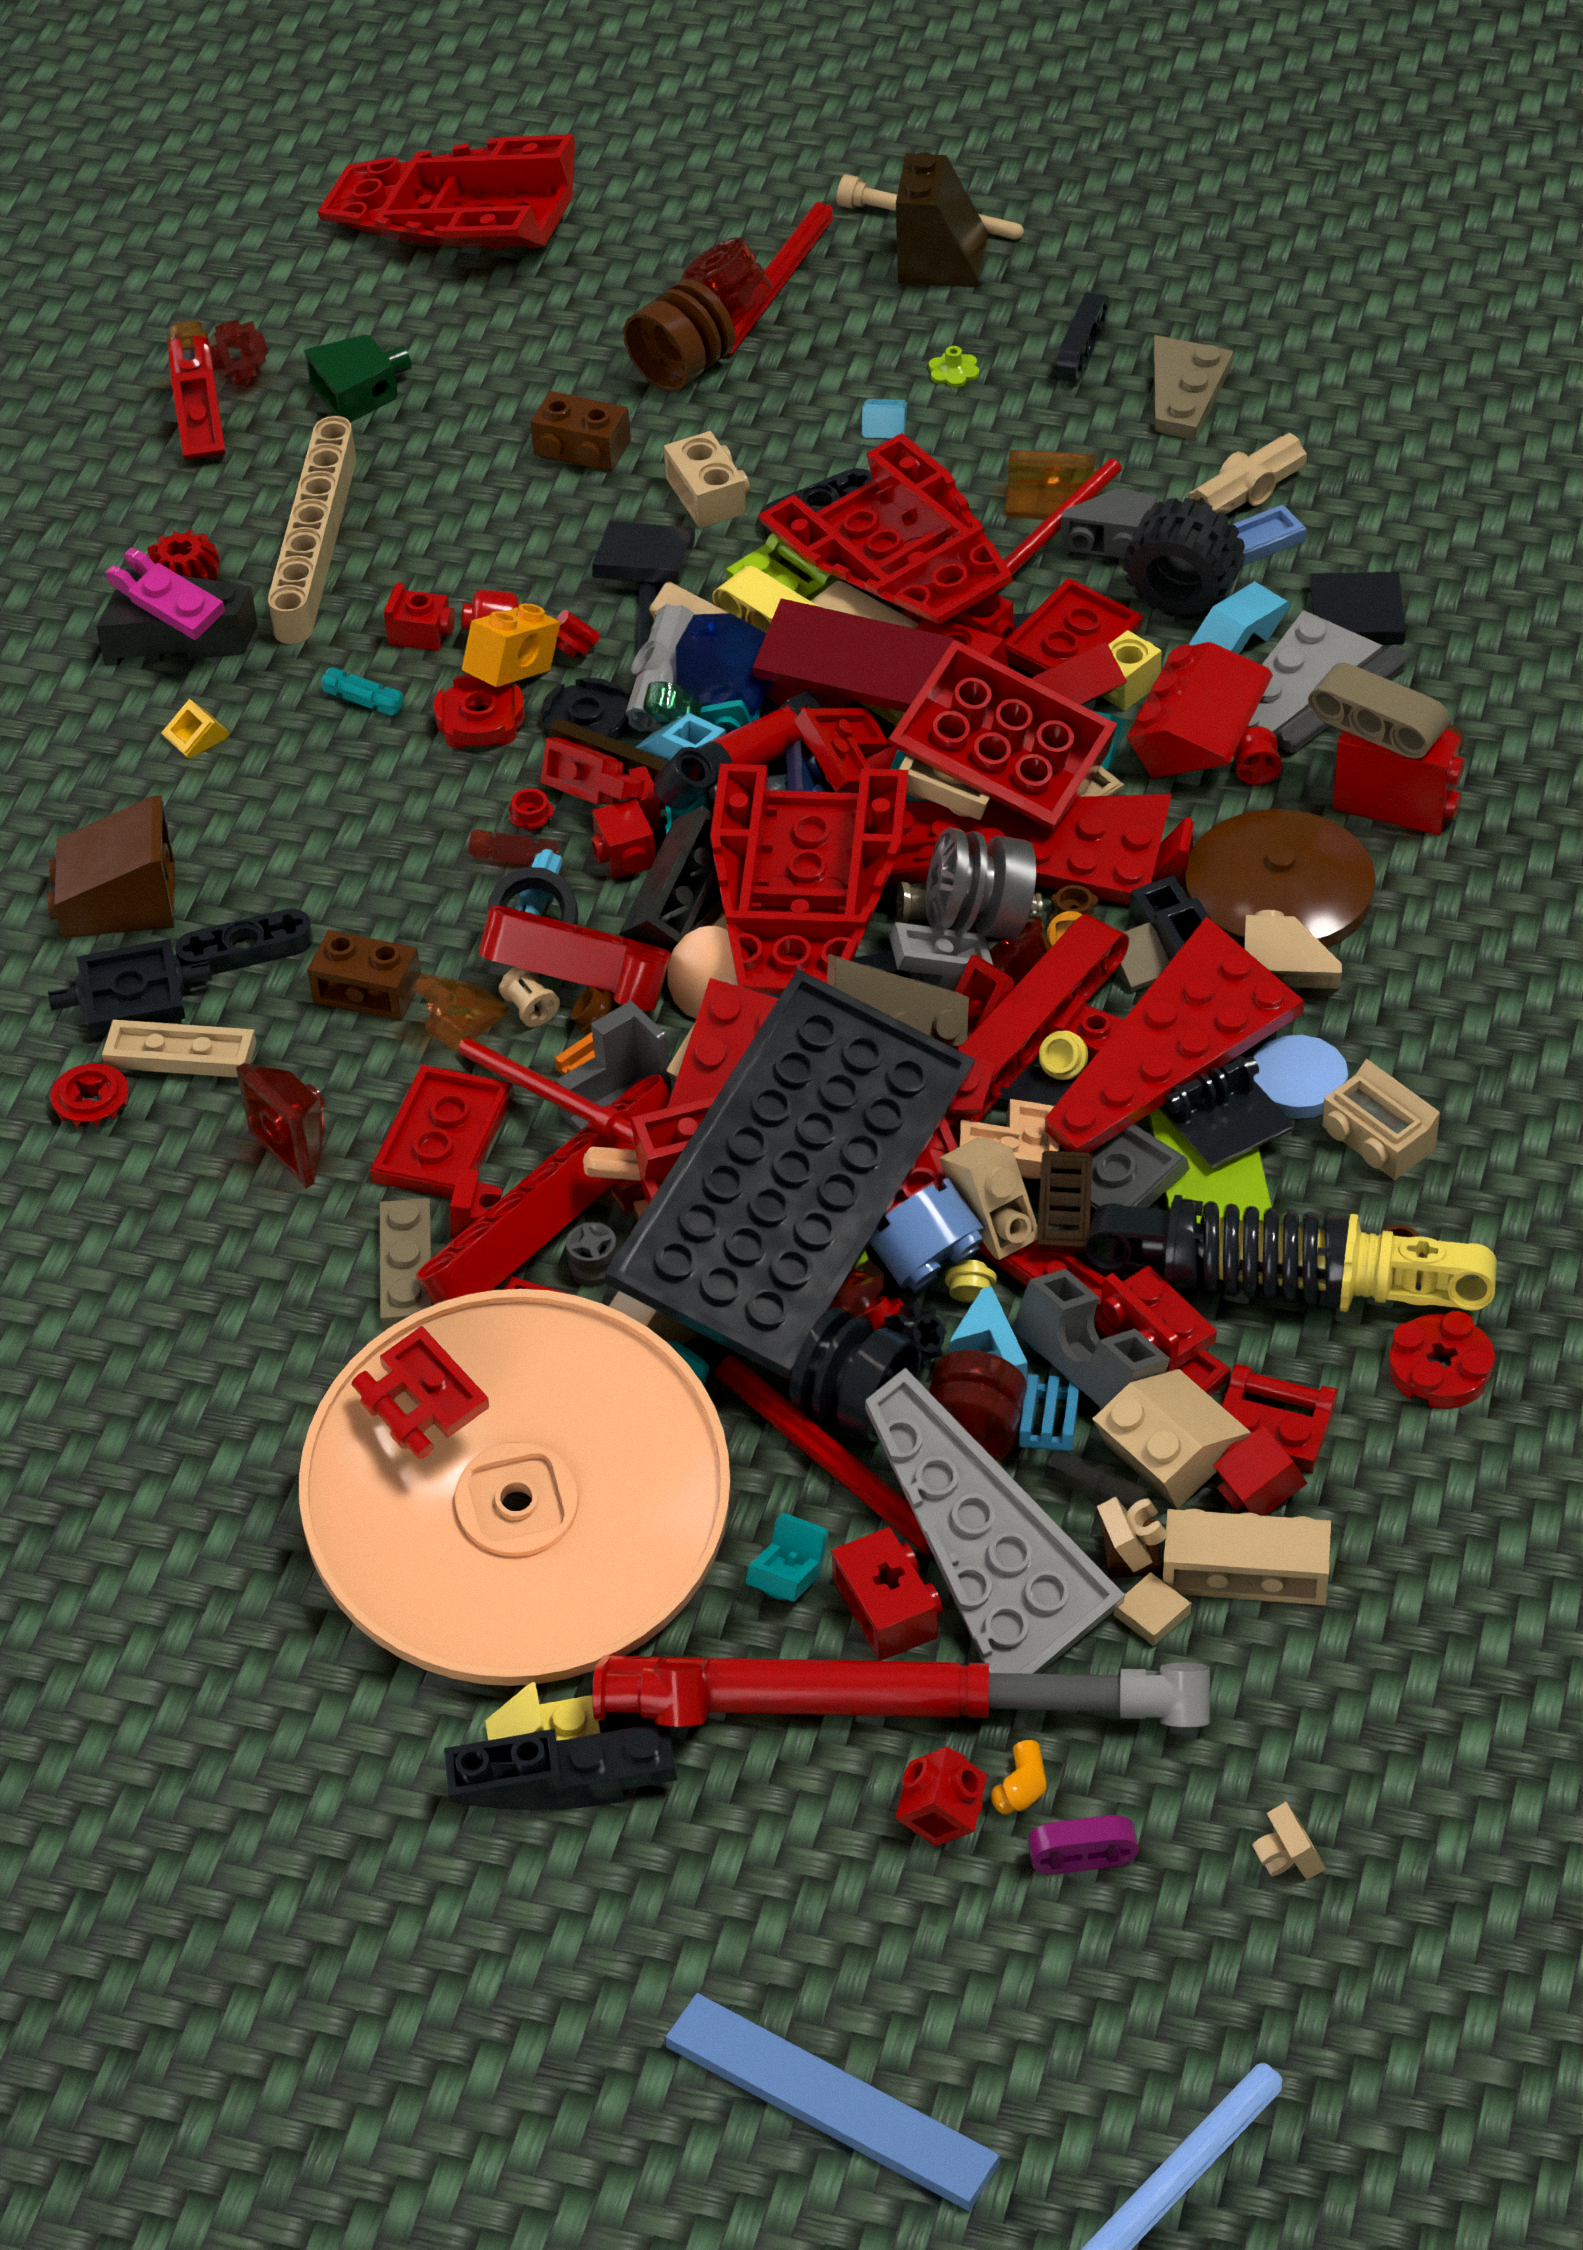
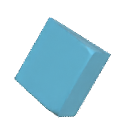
(883, 418)

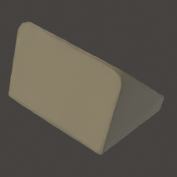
(1143, 959)

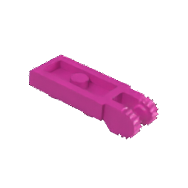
(166, 595)

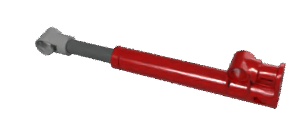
(690, 1688)

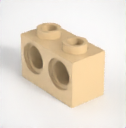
(706, 479)

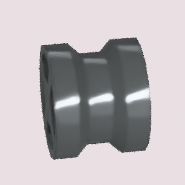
(595, 1241)

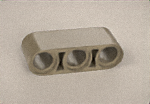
(1379, 710)

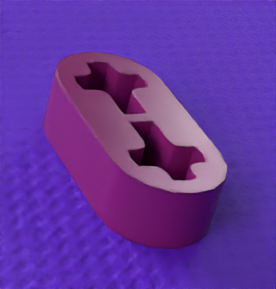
(1083, 1844)

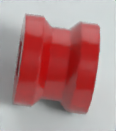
(1258, 756)

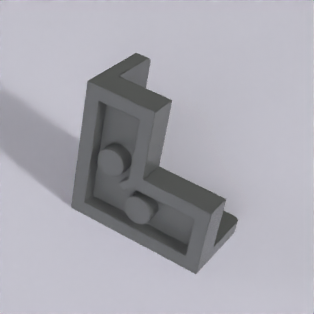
(625, 1051)

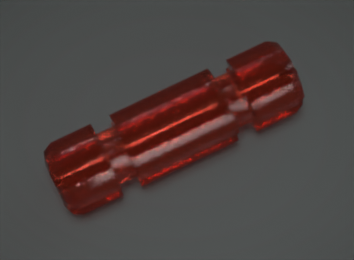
(508, 847)

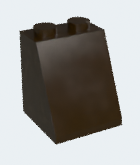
(937, 225)

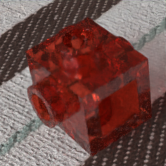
(246, 341)

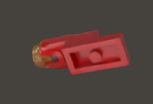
(194, 391)

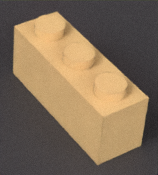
(1247, 1556)

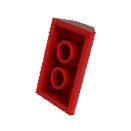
(1197, 709)

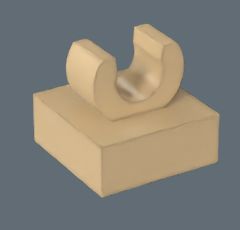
(1127, 1530)
(1288, 1845)

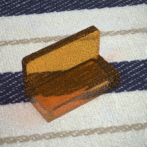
(1044, 481)

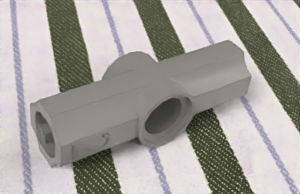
(656, 662)

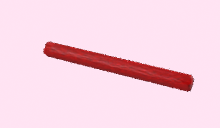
(785, 263)
(822, 1449)

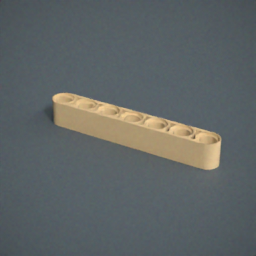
(312, 530)

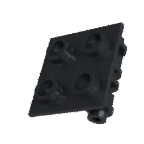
(1225, 1112)

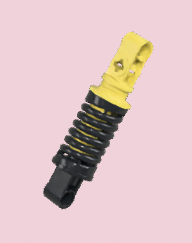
(1322, 1260)

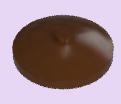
(1284, 865)

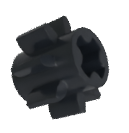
(921, 1327)

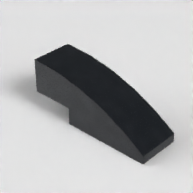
(1168, 911)

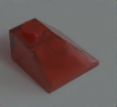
(284, 1118)

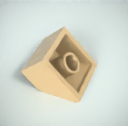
(1169, 1433)

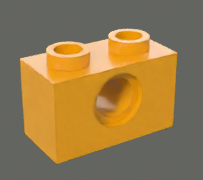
(511, 645)

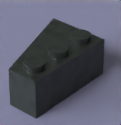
(133, 632)
(680, 886)

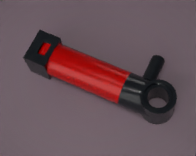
(761, 742)

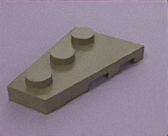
(913, 1002)

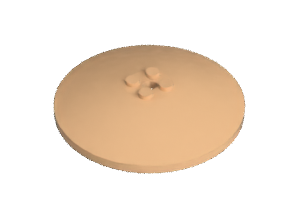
(582, 1420)

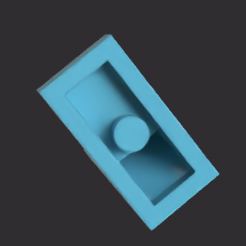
(988, 1331)

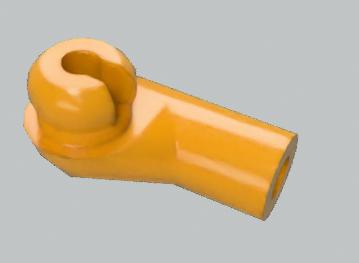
(1024, 1784)

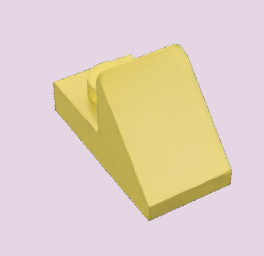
(525, 1715)

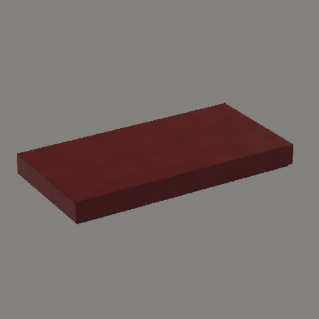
(848, 655)

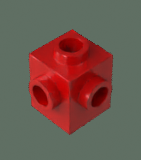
(941, 1796)

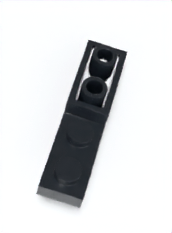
(552, 1774)

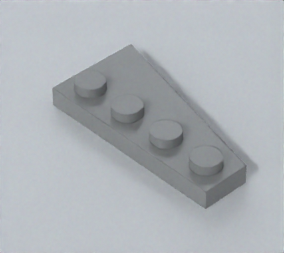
(1301, 662)

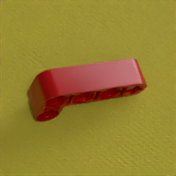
(576, 954)

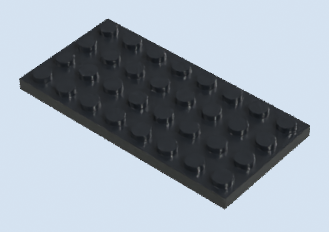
(790, 1173)

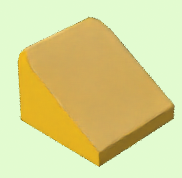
(194, 730)

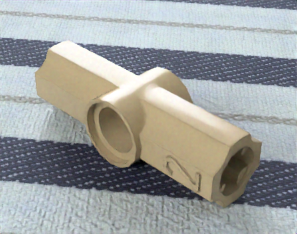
(1251, 476)

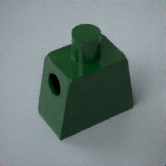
(355, 375)

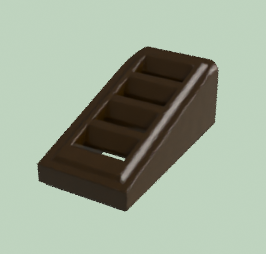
(1064, 1173)

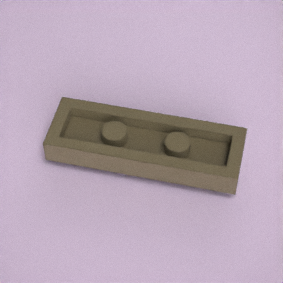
(403, 1251)

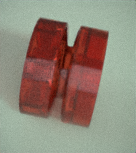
(731, 275)
(982, 1396)

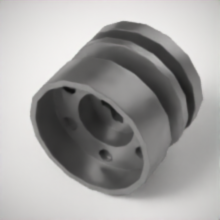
(980, 884)

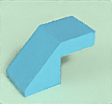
(1240, 615)

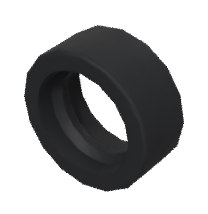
(536, 878)

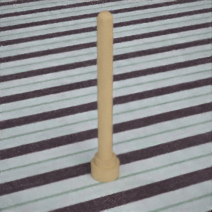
(855, 192)

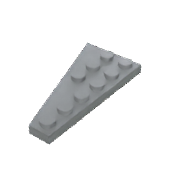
(1005, 1561)

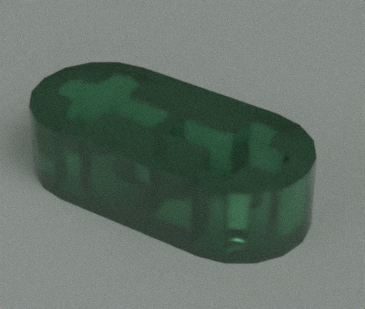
(669, 702)

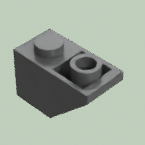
(1104, 522)

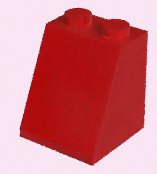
(1396, 787)

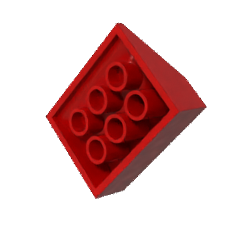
(1004, 735)

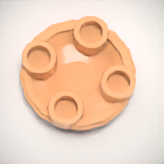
(695, 960)

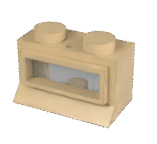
(1381, 1120)

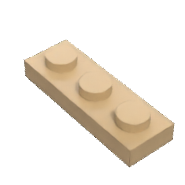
(178, 1048)

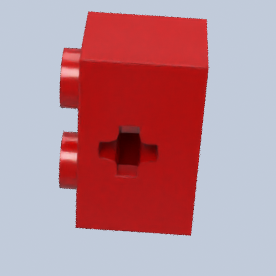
(886, 1593)

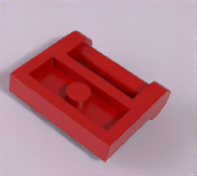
(1296, 1433)

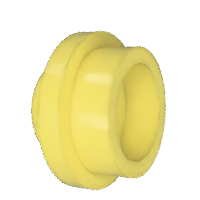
(1063, 1055)
(968, 1279)

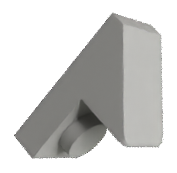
(936, 952)

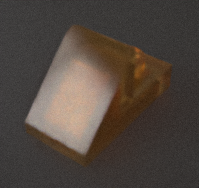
(458, 1009)

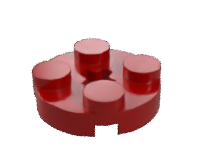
(466, 727)
(1444, 1335)

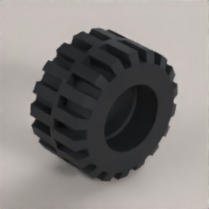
(1183, 558)

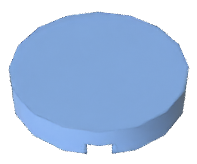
(1299, 1073)

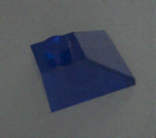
(718, 660)

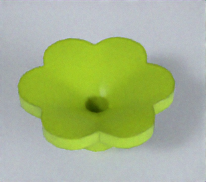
(954, 368)

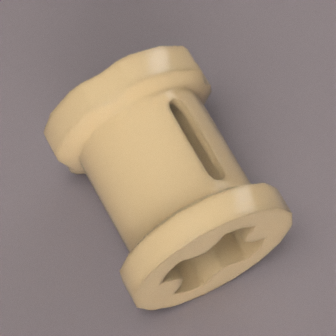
(528, 996)

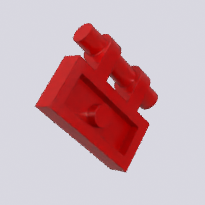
(432, 1381)

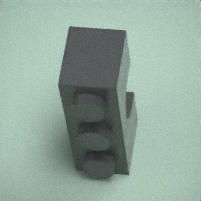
(1060, 1326)

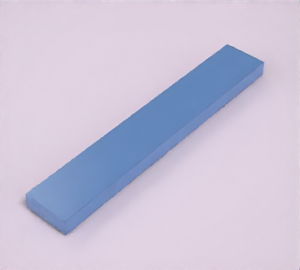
(833, 2101)

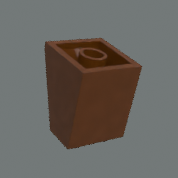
(115, 874)

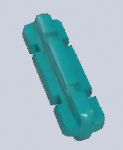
(362, 691)

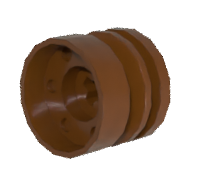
(679, 335)

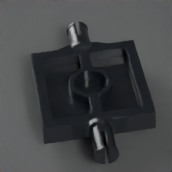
(130, 985)

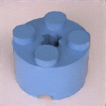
(927, 1235)

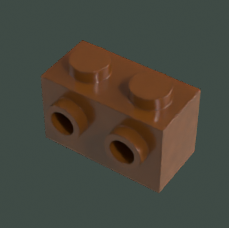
(580, 431)
(364, 975)

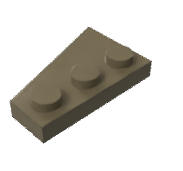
(1187, 384)

